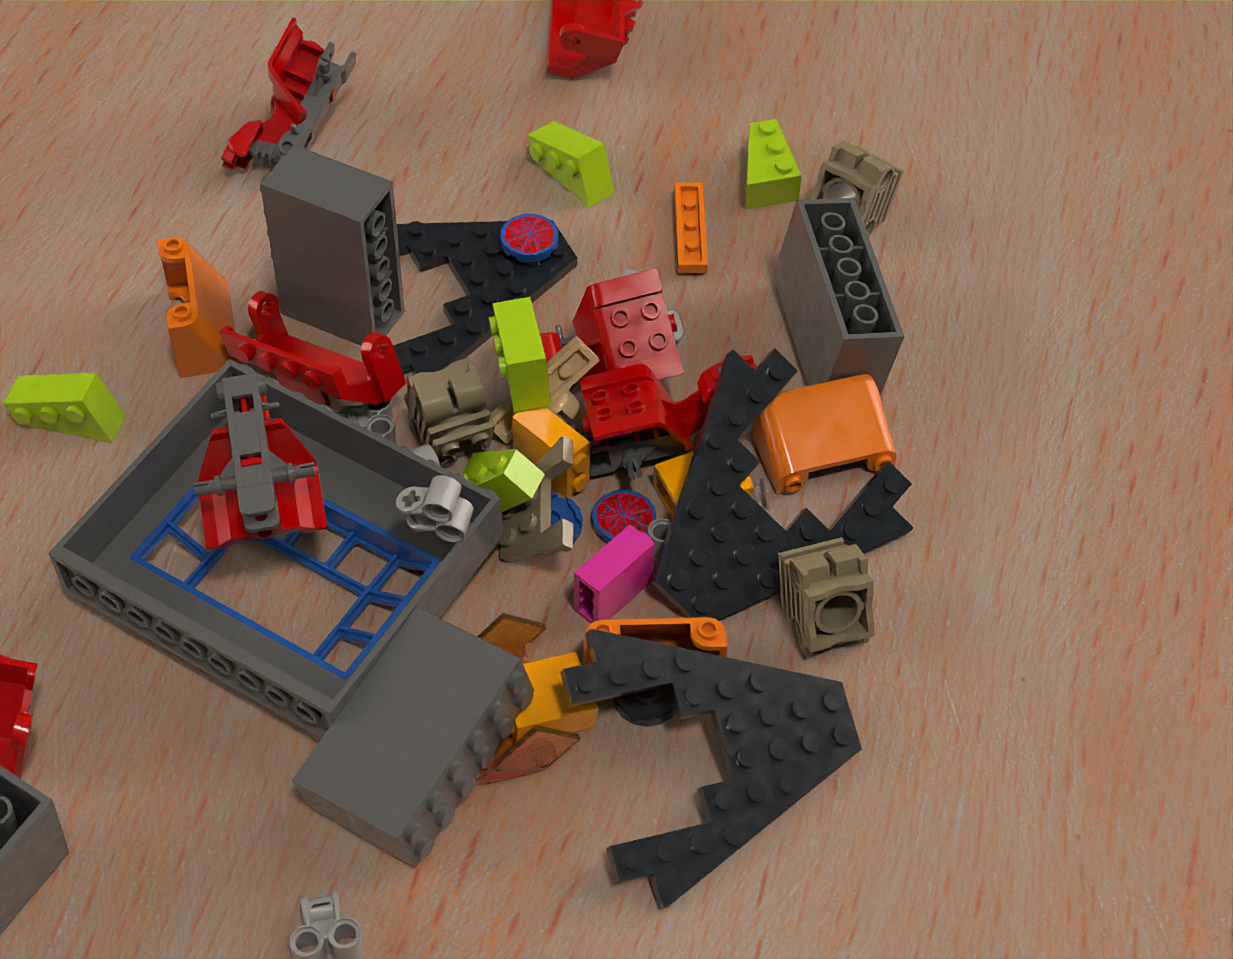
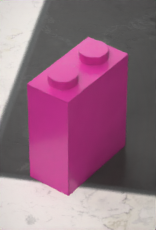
(614, 575)

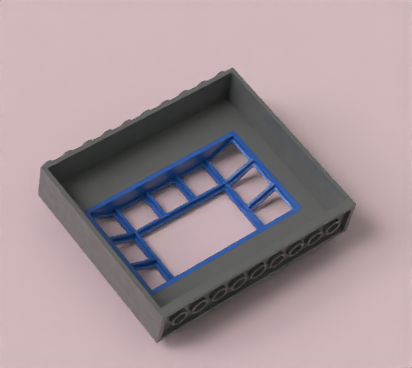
(359, 481)

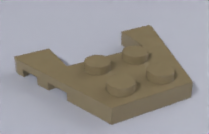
(528, 525)

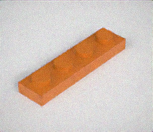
(690, 228)

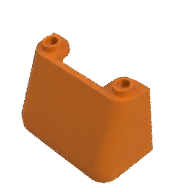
(205, 310)
(821, 430)
(696, 634)

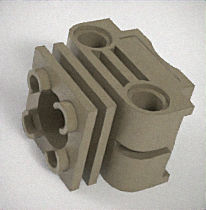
(862, 176)
(450, 411)
(827, 595)

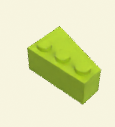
(573, 161)
(770, 167)
(522, 354)
(66, 404)
(506, 474)

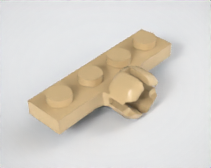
(563, 371)

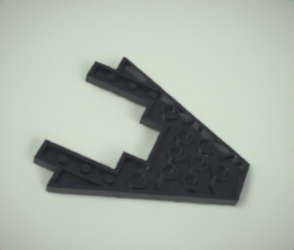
(485, 276)
(720, 540)
(774, 730)

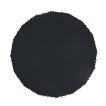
(646, 707)

